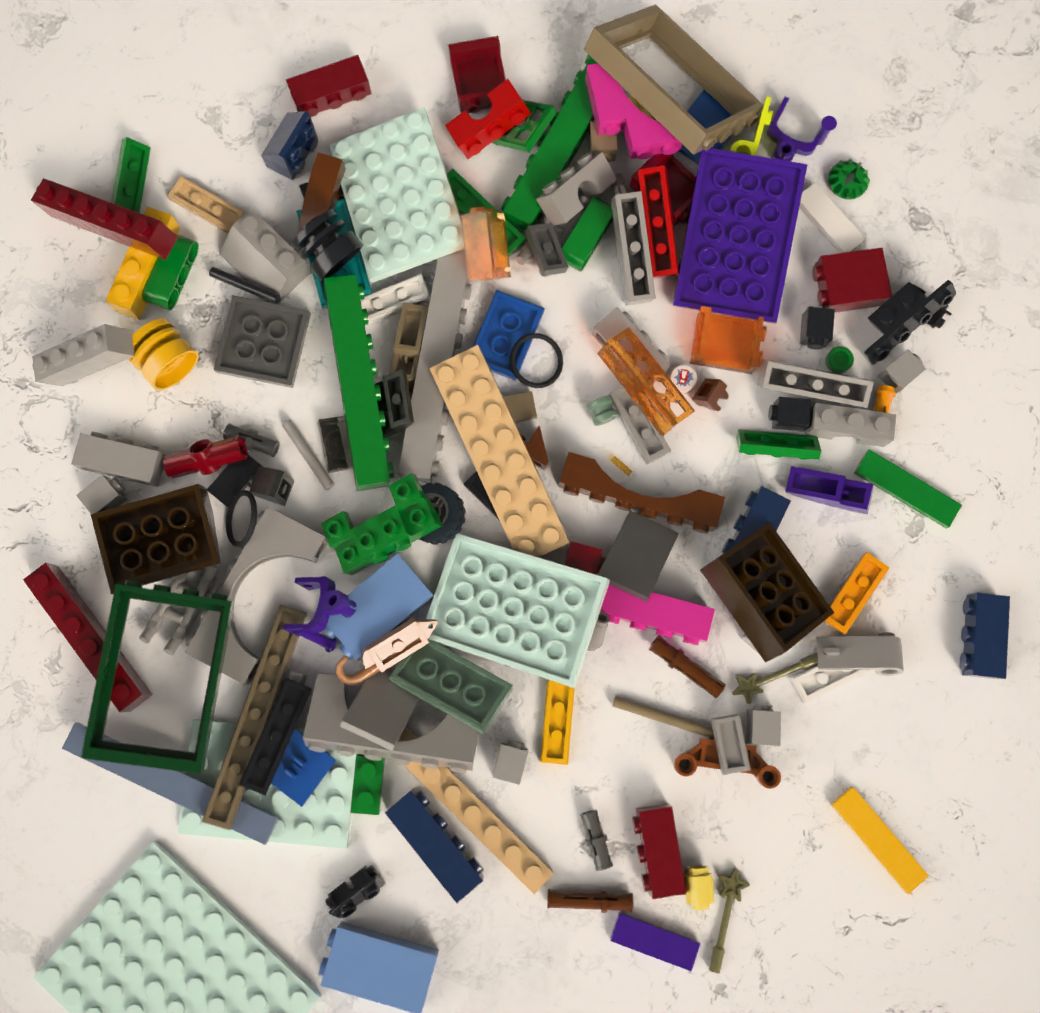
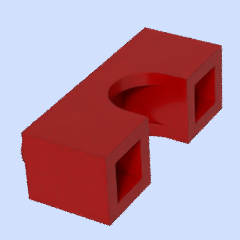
(506, 112)

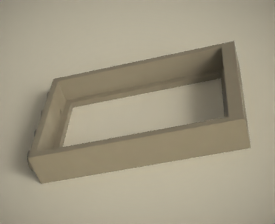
(606, 47)

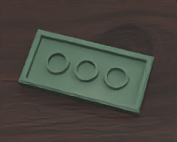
(452, 685)

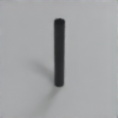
(245, 285)

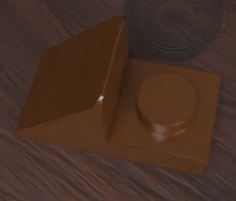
(537, 449)

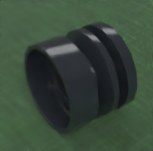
(323, 241)

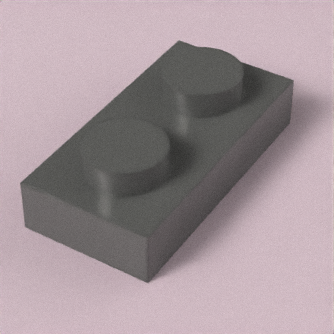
(546, 249)

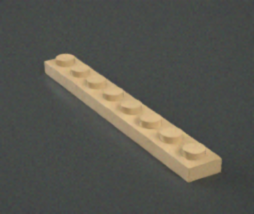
(481, 822)

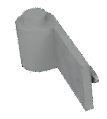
(875, 653)

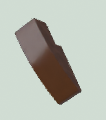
(322, 187)

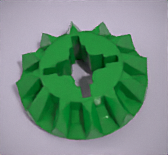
(838, 176)

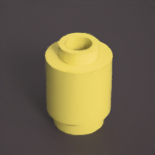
(699, 887)

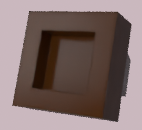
(709, 394)

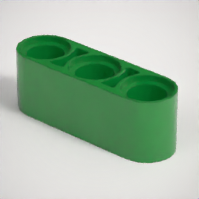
(587, 233)
(171, 274)

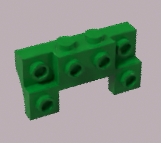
(384, 533)

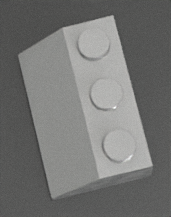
(263, 255)

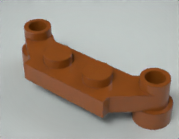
(705, 755)

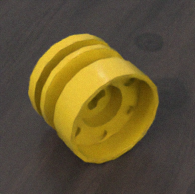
(162, 354)

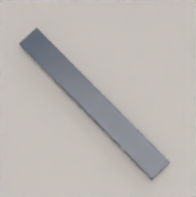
(179, 788)

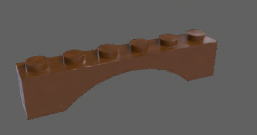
(696, 509)

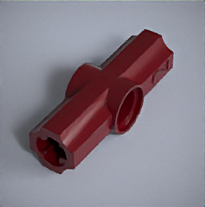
(205, 457)

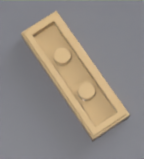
(204, 204)

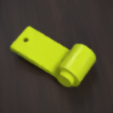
(749, 147)

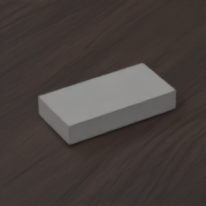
(730, 744)

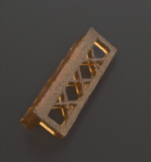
(638, 386)

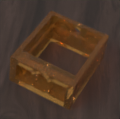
(485, 244)

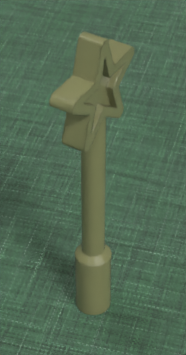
(751, 685)
(731, 889)

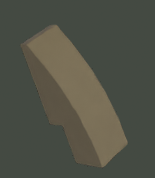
(409, 340)

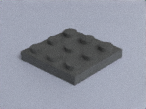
(262, 341)

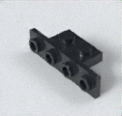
(903, 315)

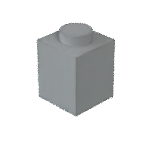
(902, 371)
(102, 494)
(763, 726)
(510, 762)

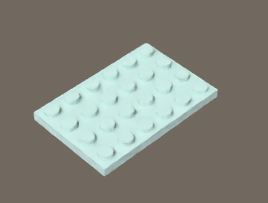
(399, 195)
(516, 609)
(319, 822)

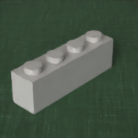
(633, 248)
(83, 355)
(815, 383)

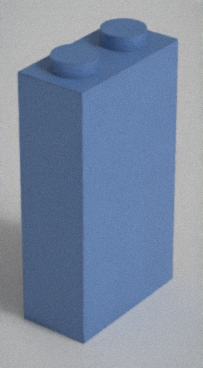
(382, 605)
(378, 967)

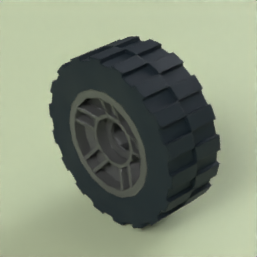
(450, 512)

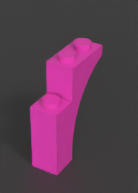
(616, 113)

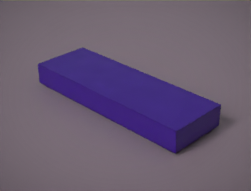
(655, 941)

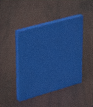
(301, 769)

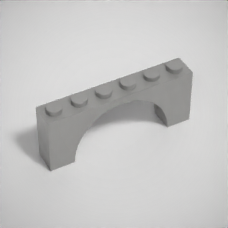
(272, 539)
(448, 745)

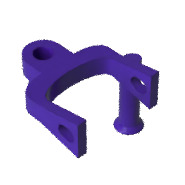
(792, 146)
(330, 603)

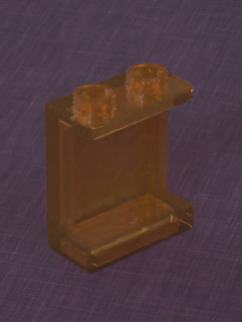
(727, 342)

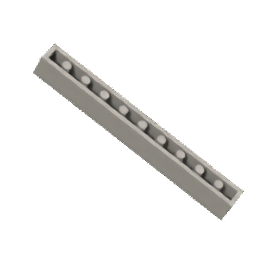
(439, 343)

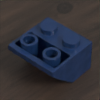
(291, 144)

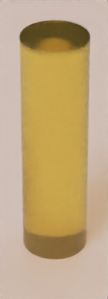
(621, 466)

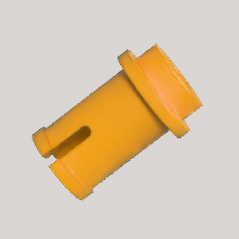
(884, 398)

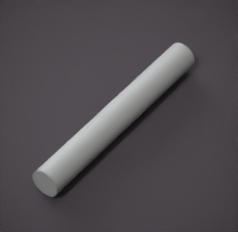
(307, 454)

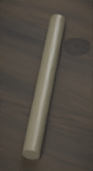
(663, 717)

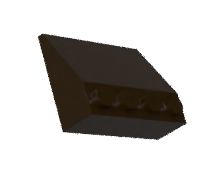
(157, 537)
(767, 592)

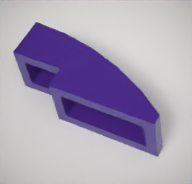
(830, 489)

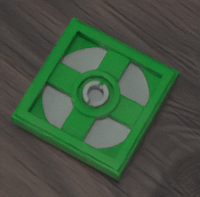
(526, 134)

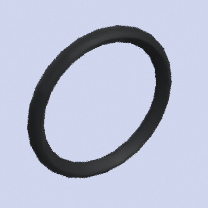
(513, 366)
(252, 522)

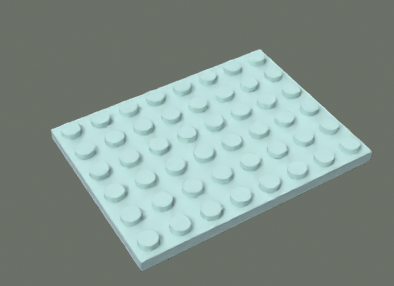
(169, 949)

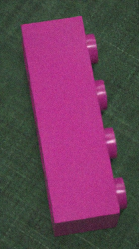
(660, 613)

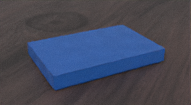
(707, 113)
(503, 325)

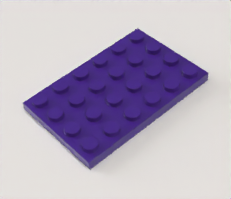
(739, 234)

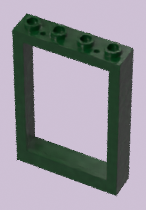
(94, 746)

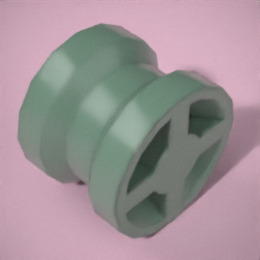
(602, 410)

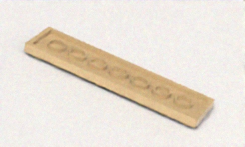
(499, 453)

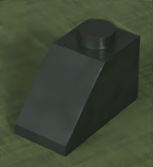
(271, 485)

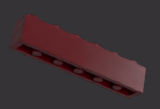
(105, 218)
(84, 632)

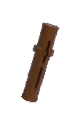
(682, 663)
(590, 900)

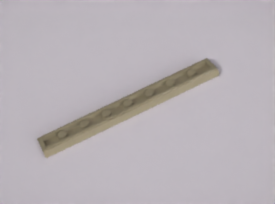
(256, 709)

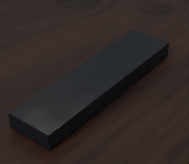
(275, 736)

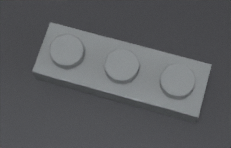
(644, 434)

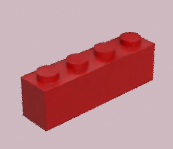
(659, 221)

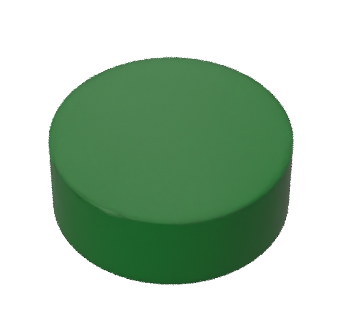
(839, 359)

